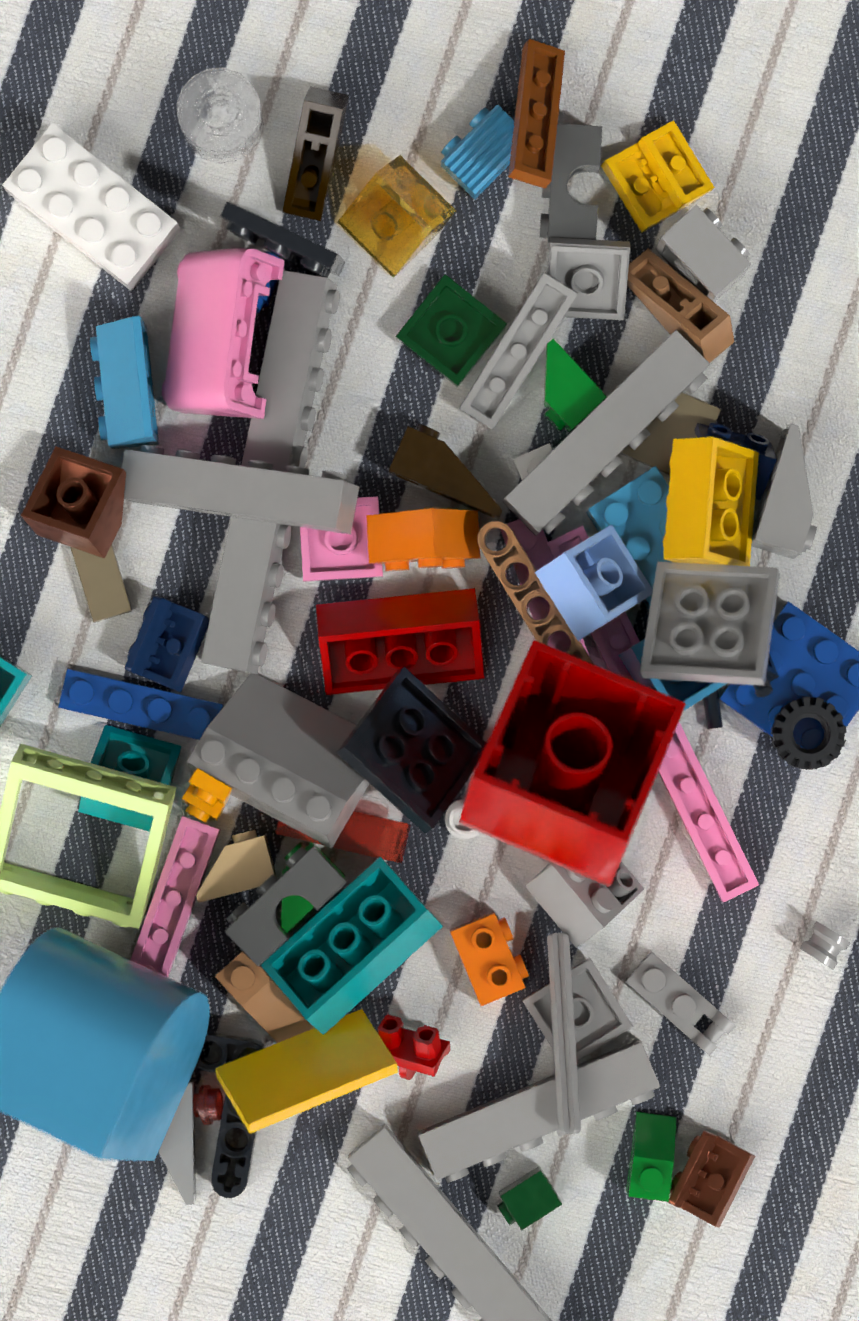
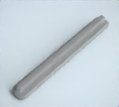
(564, 1033)

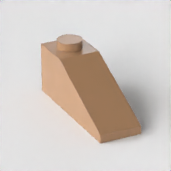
(680, 305)
(262, 998)

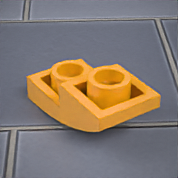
(206, 796)

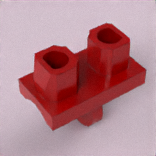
(413, 1050)

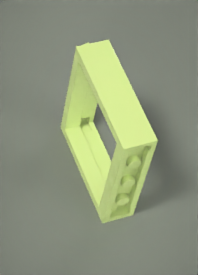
(100, 785)

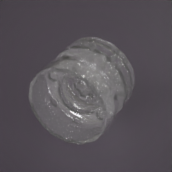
(214, 137)

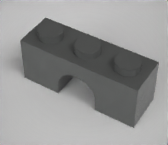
(575, 152)
(256, 927)

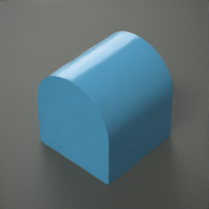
(96, 1046)

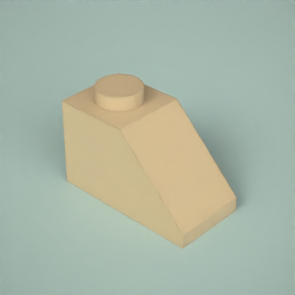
(239, 867)

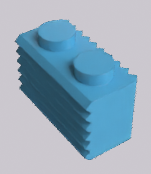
(482, 152)

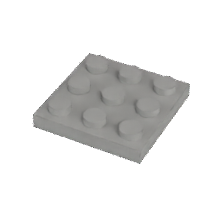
(710, 623)

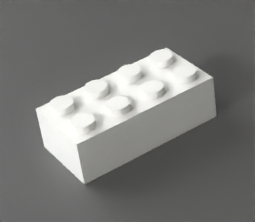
(91, 207)

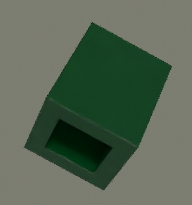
(528, 1199)

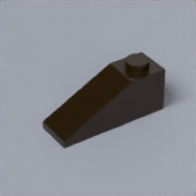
(315, 153)
(435, 467)

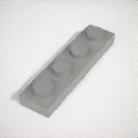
(518, 350)

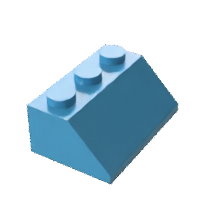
(125, 383)

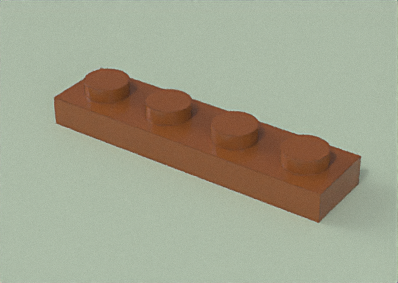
(536, 114)

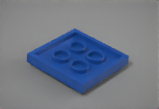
(809, 664)

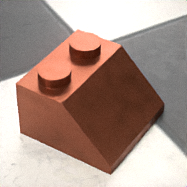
(77, 502)

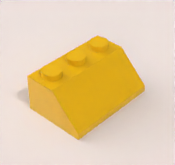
(710, 502)

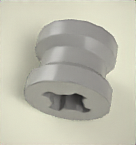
(824, 945)

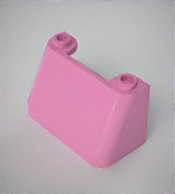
(216, 331)

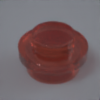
(208, 1104)

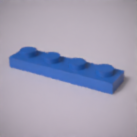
(137, 704)

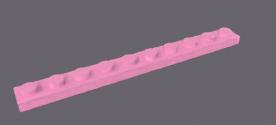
(680, 767)

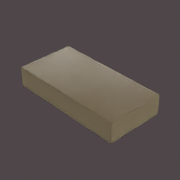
(102, 584)

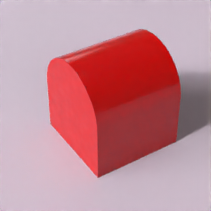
(571, 763)

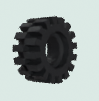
(833, 733)

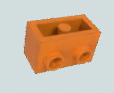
(488, 958)

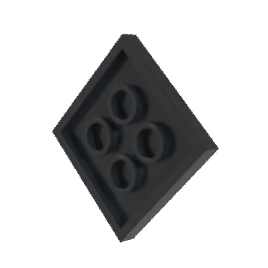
(281, 241)
(413, 750)

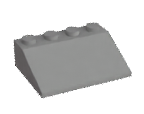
(282, 758)

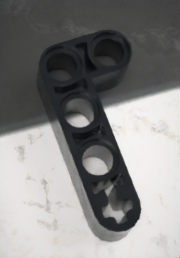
(231, 1049)

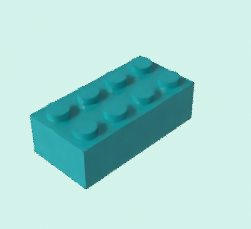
(351, 946)

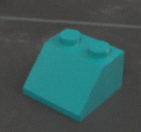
(135, 756)

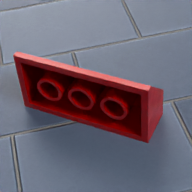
(374, 638)

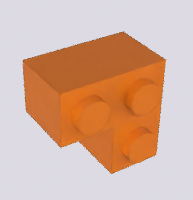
(423, 536)

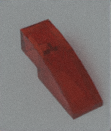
(364, 835)

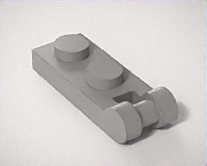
(678, 1002)

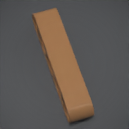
(524, 593)

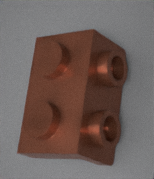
(710, 1178)

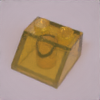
(396, 215)

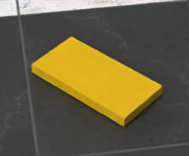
(305, 1071)

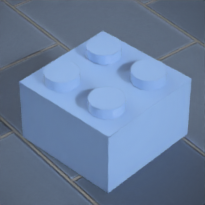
(594, 582)

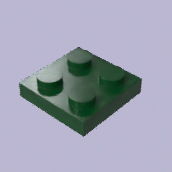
(451, 330)

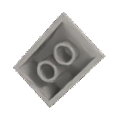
(786, 504)

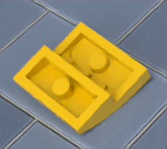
(657, 176)

